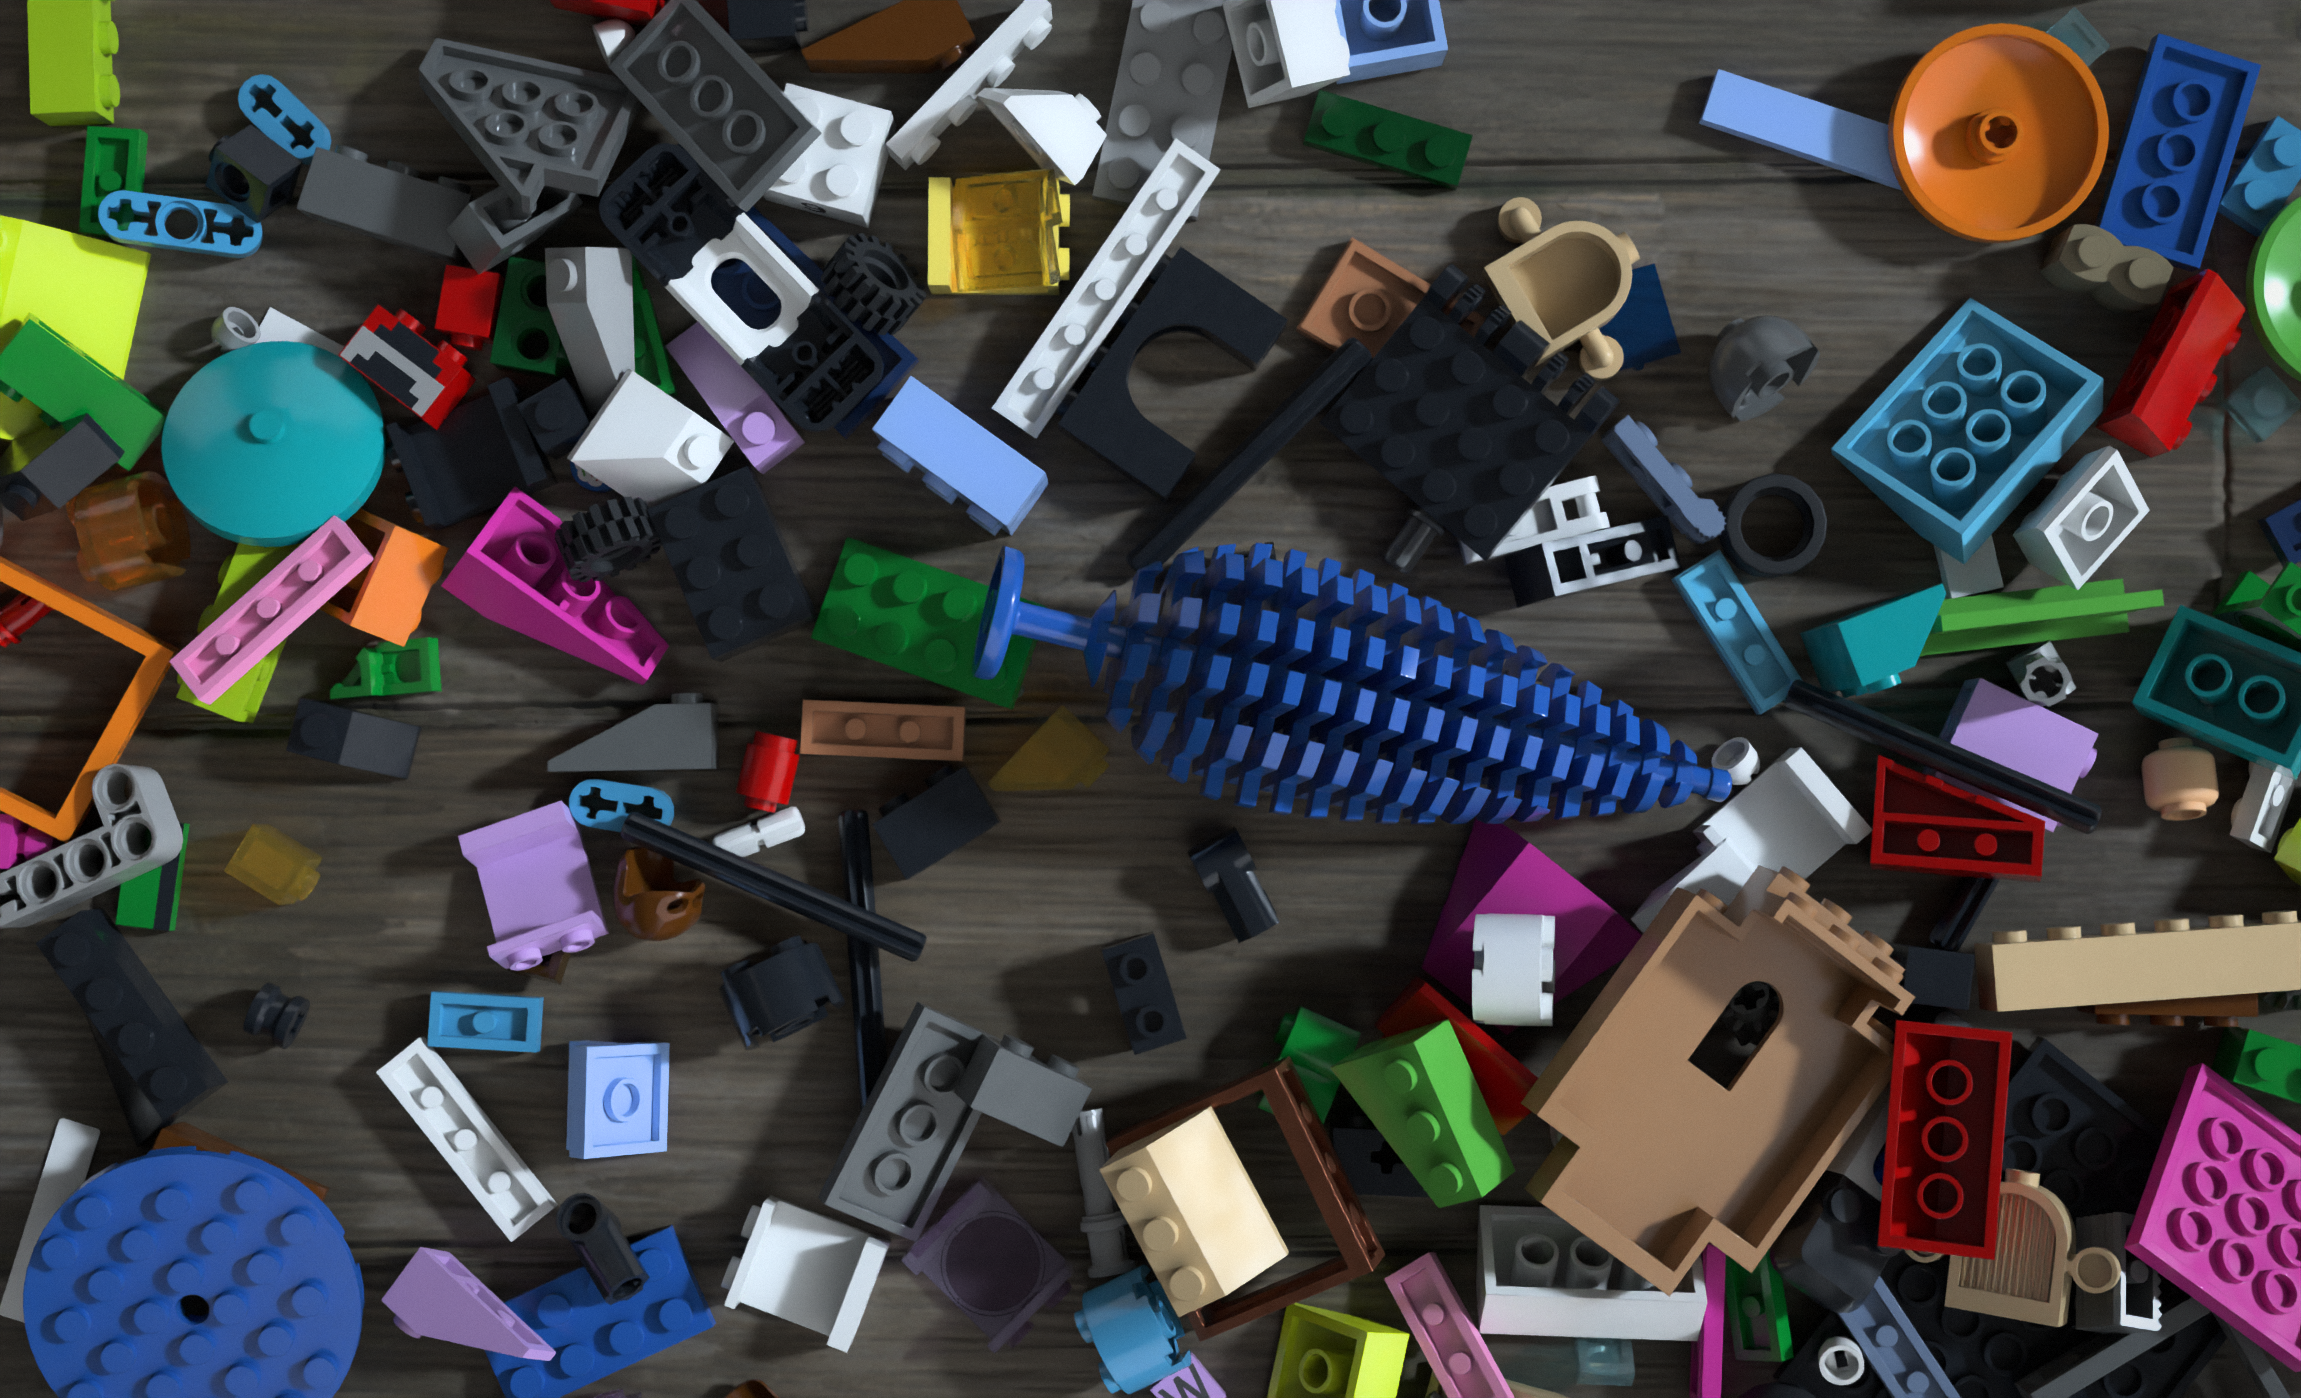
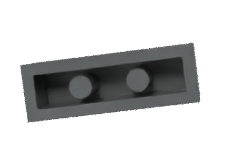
(384, 202)

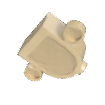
(1564, 283)
(2031, 1261)

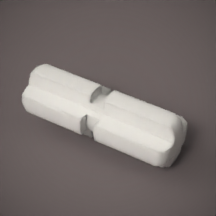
(768, 831)

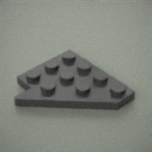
(530, 117)

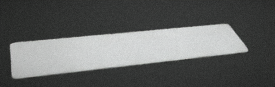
(62, 1174)

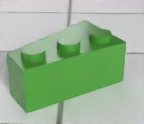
(1429, 1111)

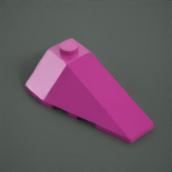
(522, 582)

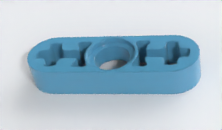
(138, 231)

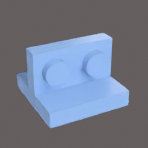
(617, 1098)

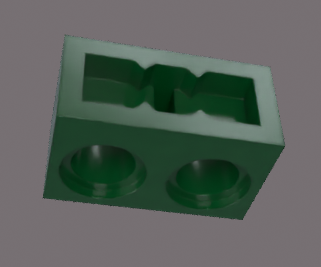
(521, 320)

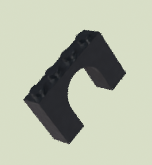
(1184, 299)

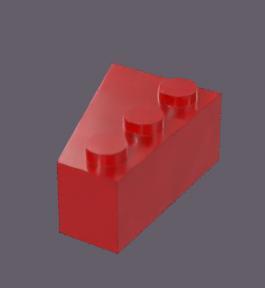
(1949, 831)

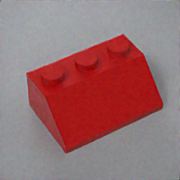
(2174, 365)
(1498, 1074)

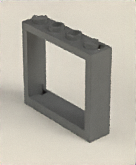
(2107, 1352)

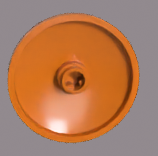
(1998, 133)

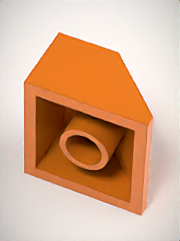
(394, 586)

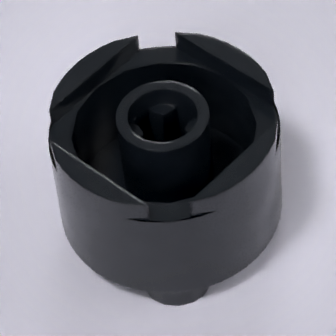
(780, 992)

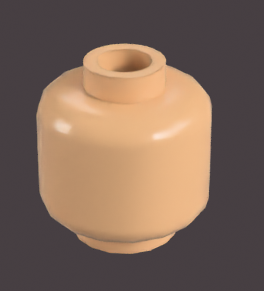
(2179, 779)

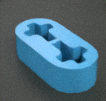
(292, 111)
(620, 792)

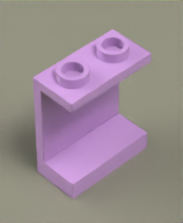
(536, 886)

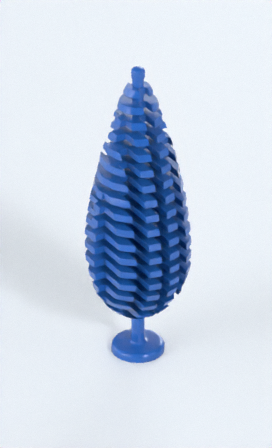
(1347, 696)

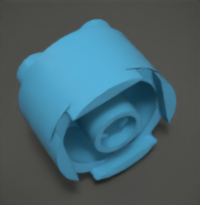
(1132, 1331)

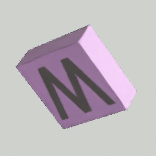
(1189, 1383)

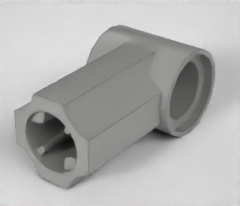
(2041, 674)

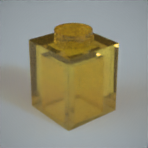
(275, 865)

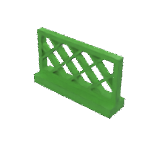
(2035, 616)

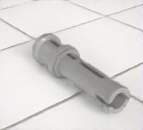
(1103, 1218)

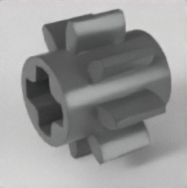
(1752, 1012)

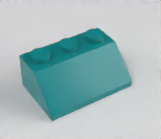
(1874, 644)

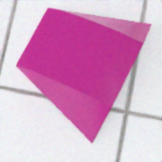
(1511, 876)

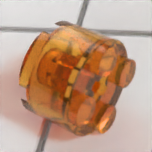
(129, 532)

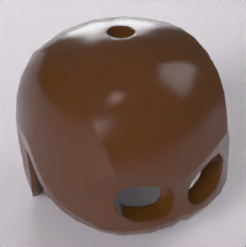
(651, 900)

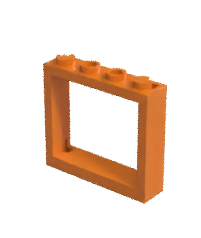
(125, 718)

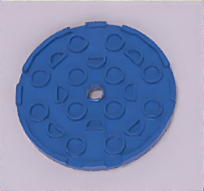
(203, 1224)

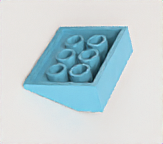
(1970, 428)

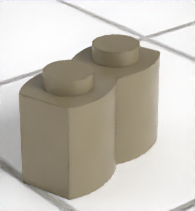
(2113, 274)

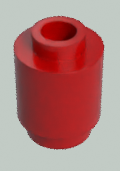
(768, 771)

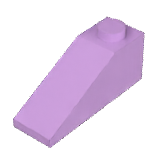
(735, 399)
(448, 1303)

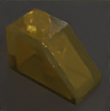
(1054, 758)

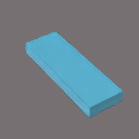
(1737, 631)

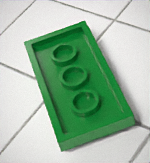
(915, 621)

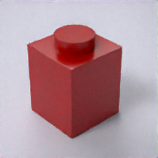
(469, 307)

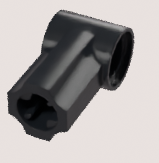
(1230, 876)
(603, 1248)

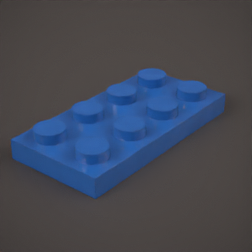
(2177, 149)
(600, 1337)

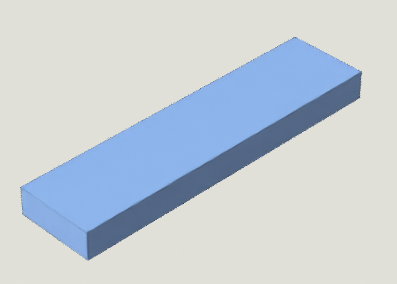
(1799, 127)

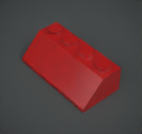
(1945, 1139)

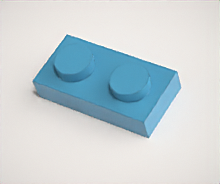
(2264, 177)
(485, 1021)

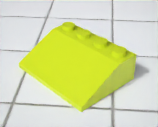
(74, 286)

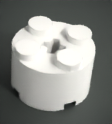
(1513, 969)

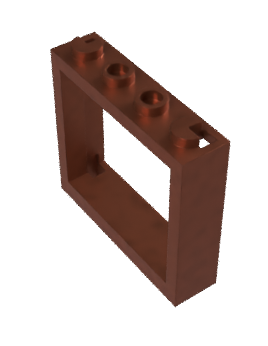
(1325, 1178)

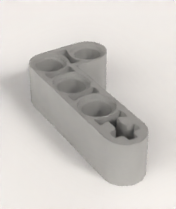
(118, 840)

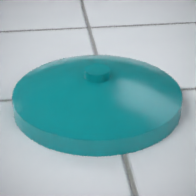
(274, 443)

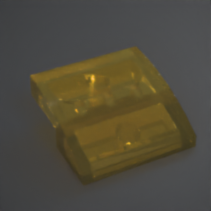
(1005, 230)

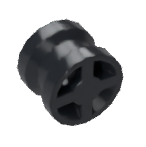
(276, 1015)

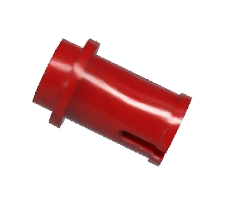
(19, 616)

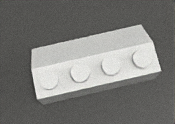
(1555, 1281)

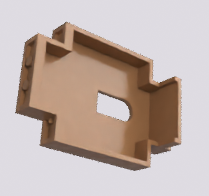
(1660, 1150)

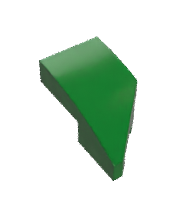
(393, 670)

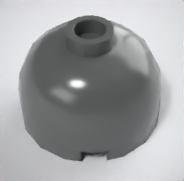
(1757, 361)

